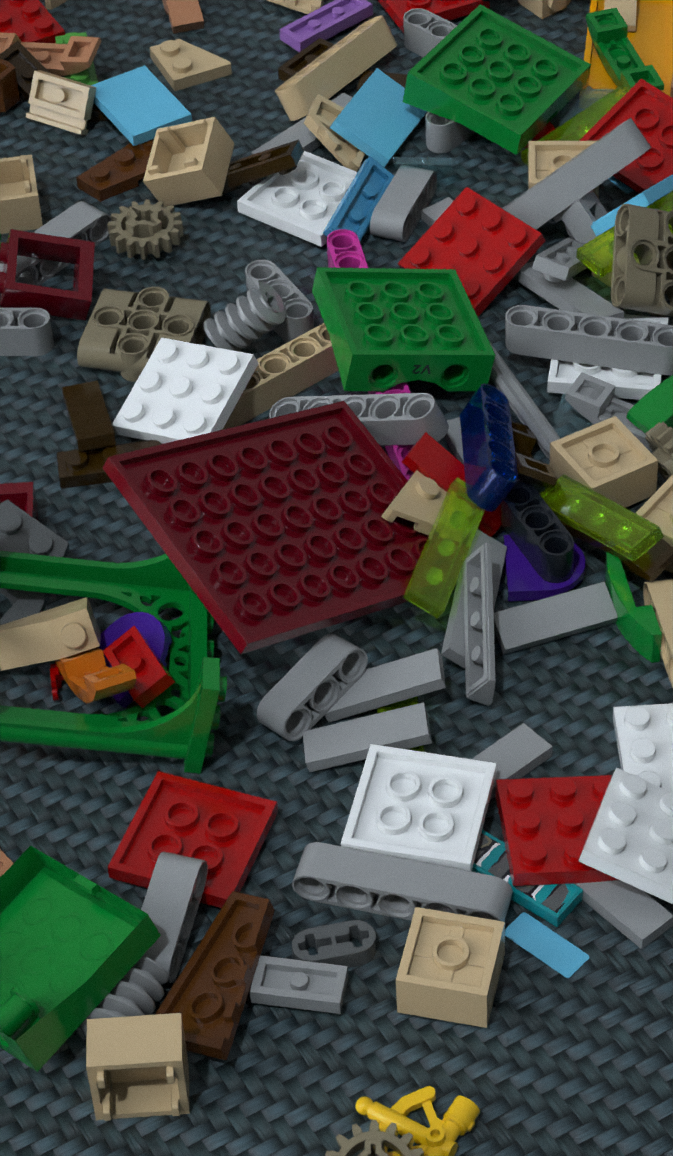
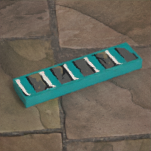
(548, 901)

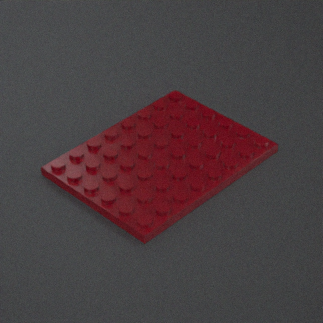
(277, 521)

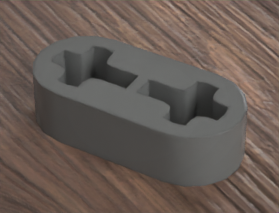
(334, 944)

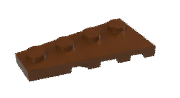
(117, 172)
(220, 975)

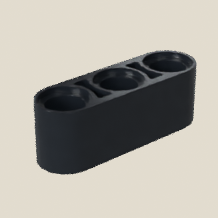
(538, 533)

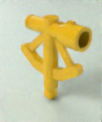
(440, 1136)

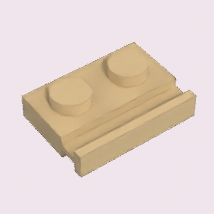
(60, 102)

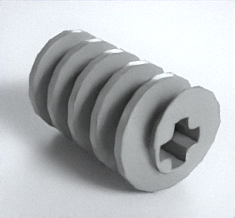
(247, 319)
(134, 993)

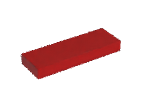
(443, 468)

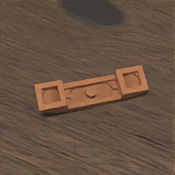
(58, 58)

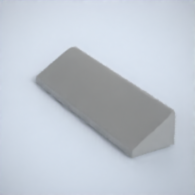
(479, 625)

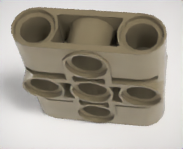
(643, 284)
(130, 325)

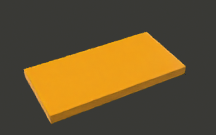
(651, 41)

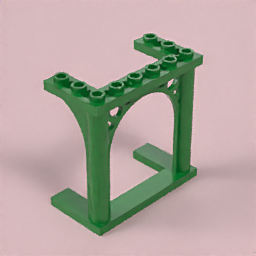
(157, 581)

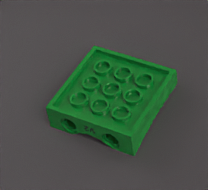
(496, 79)
(402, 328)
(59, 952)

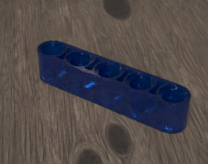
(488, 448)

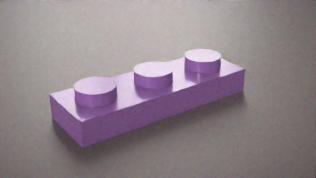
(325, 22)

